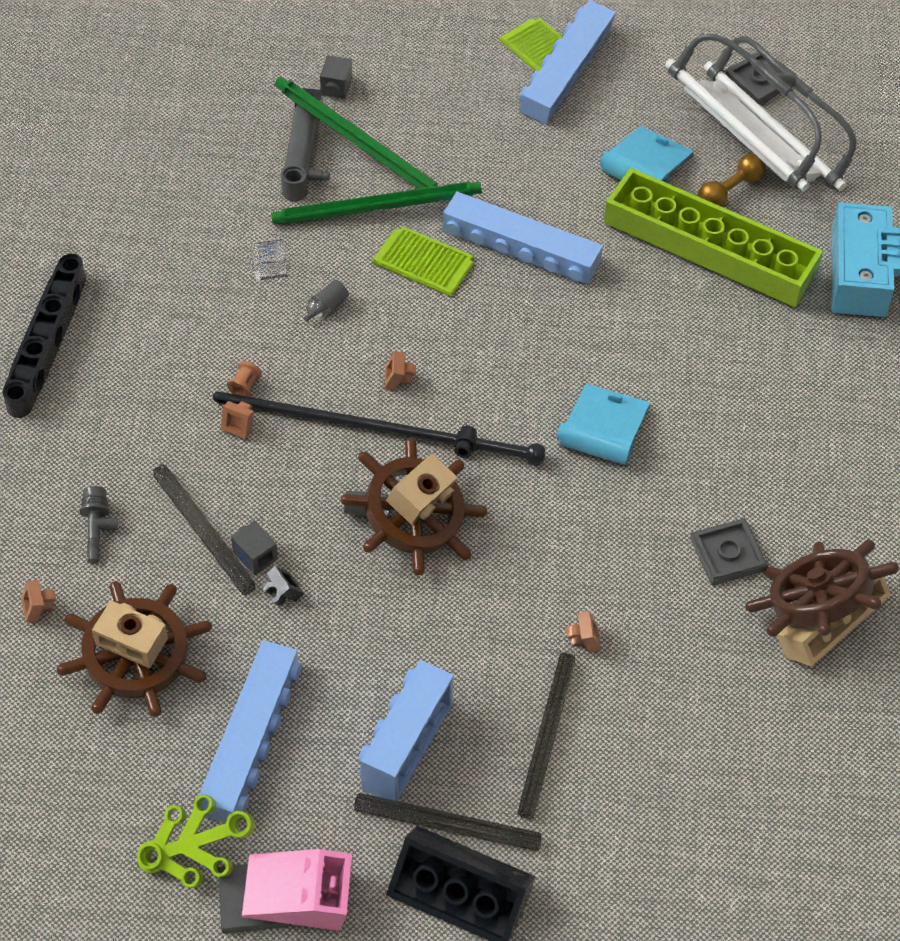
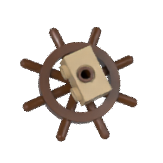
(414, 501)
(135, 634)

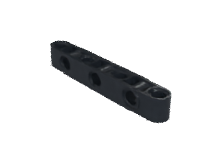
(44, 336)

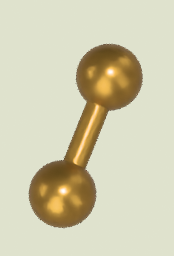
(749, 168)

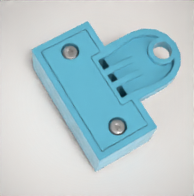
(863, 259)

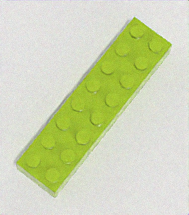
(713, 237)

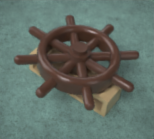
(831, 599)

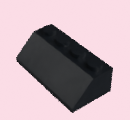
(460, 885)

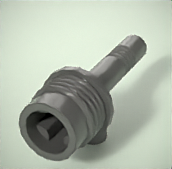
(95, 507)

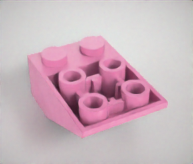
(298, 888)

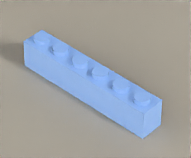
(566, 62)
(522, 238)
(250, 729)

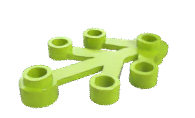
(190, 841)

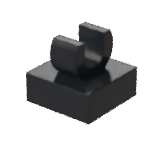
(285, 586)

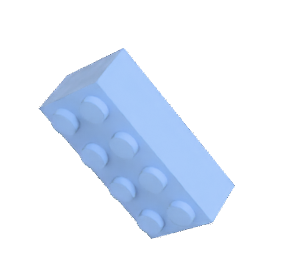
(406, 731)

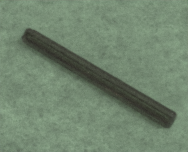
(204, 529)
(546, 736)
(448, 821)

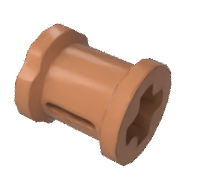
(244, 379)

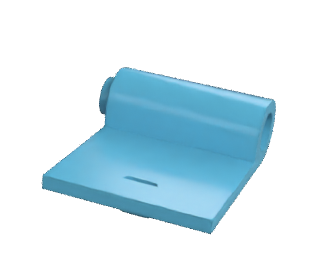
(646, 153)
(603, 424)

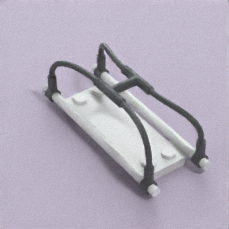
(755, 125)

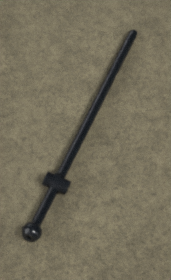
(464, 441)

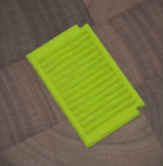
(532, 42)
(424, 260)

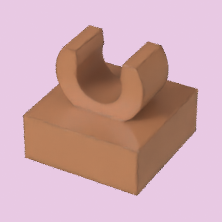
(398, 371)
(237, 419)
(36, 601)
(585, 632)

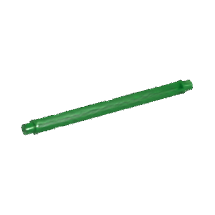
(354, 134)
(374, 202)

